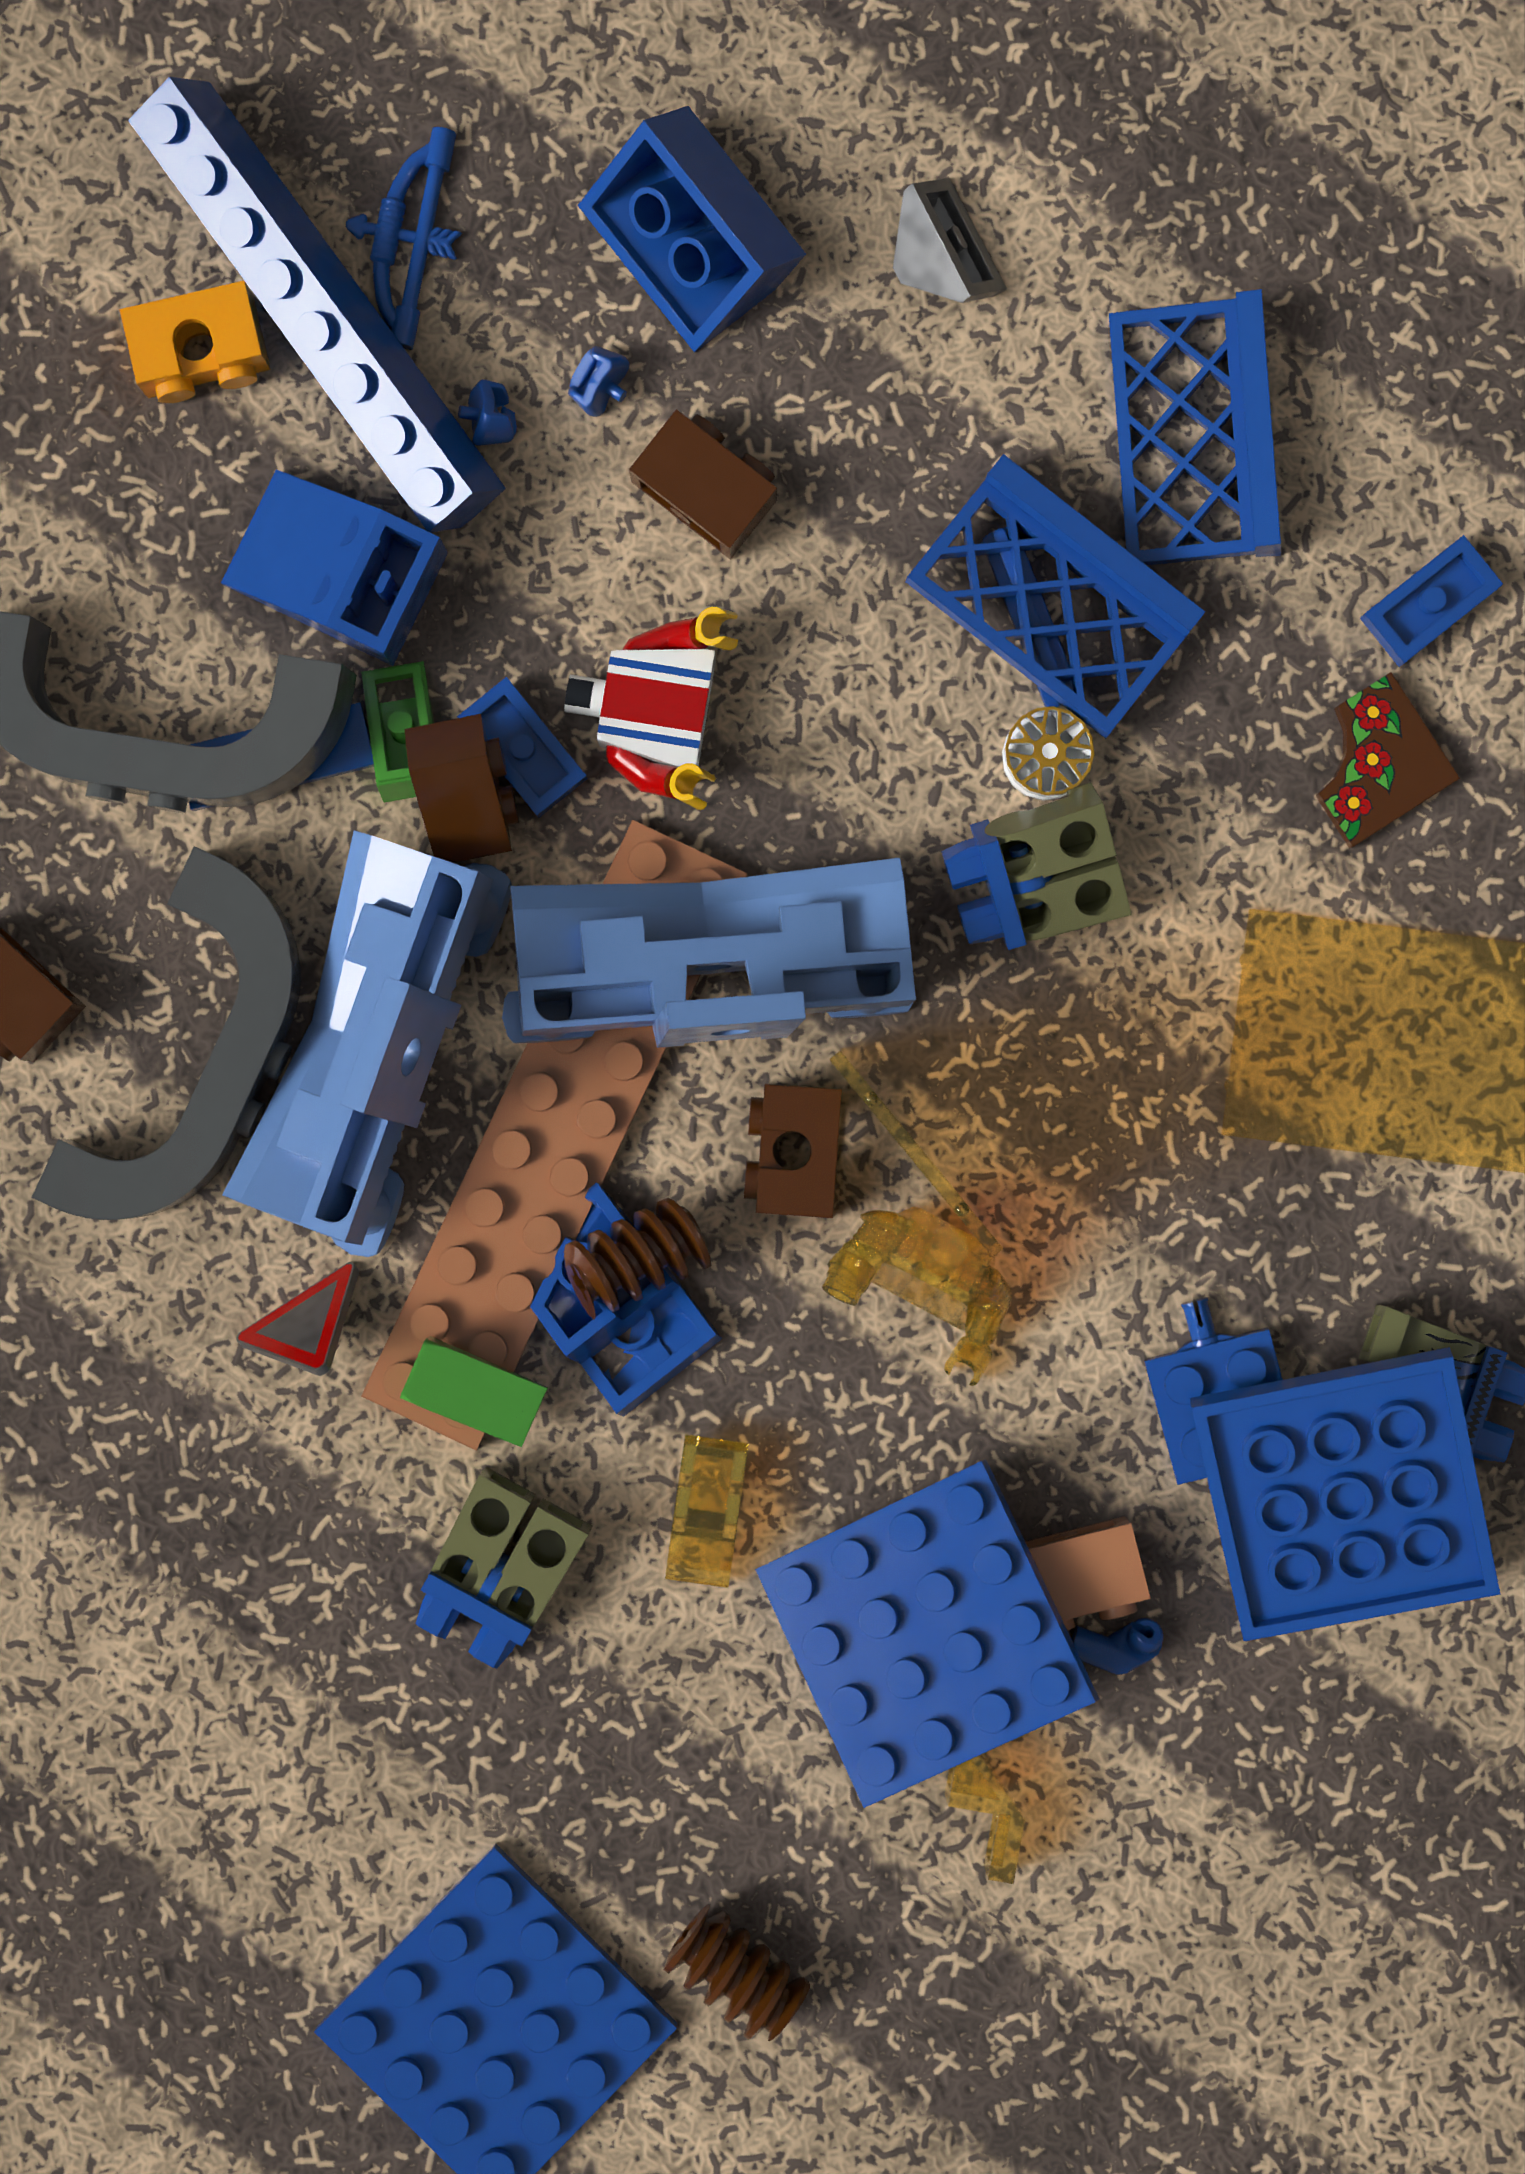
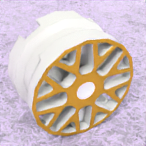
(1047, 753)

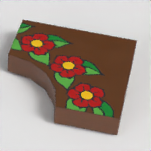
(1385, 764)

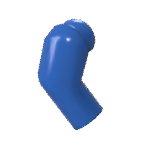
(1121, 1650)

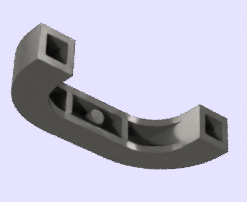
(283, 749)
(227, 1093)

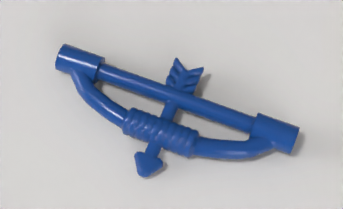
(387, 233)

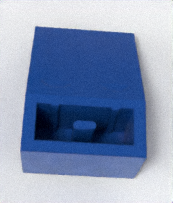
(336, 565)

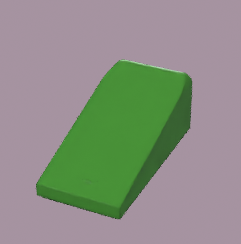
(388, 724)
(473, 1391)

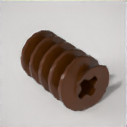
(634, 1254)
(737, 1974)

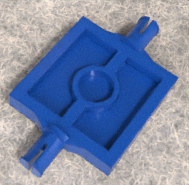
(1200, 1368)

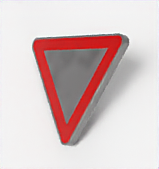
(307, 1326)

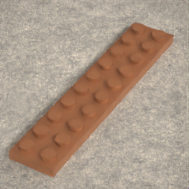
(532, 1174)

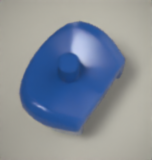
(598, 379)
(487, 423)

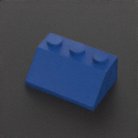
(690, 226)

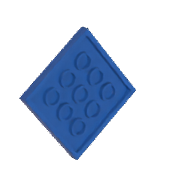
(1346, 1494)
(926, 1634)
(496, 2024)

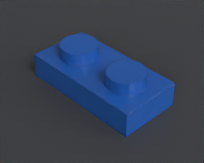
(1431, 601)
(533, 756)

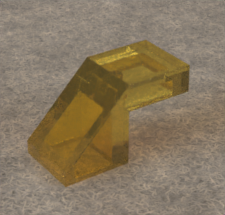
(706, 1511)
(978, 1788)

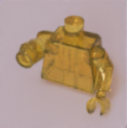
(930, 1268)

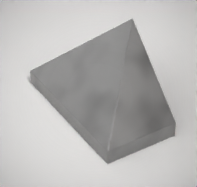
(941, 247)

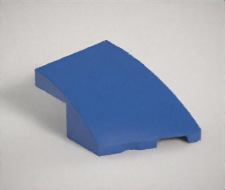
(664, 1325)

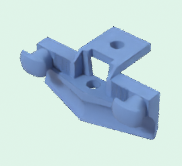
(625, 951)
(370, 1042)

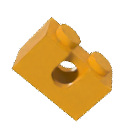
(162, 328)

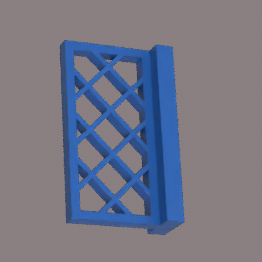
(1251, 428)
(1089, 555)

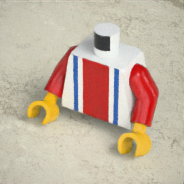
(657, 704)

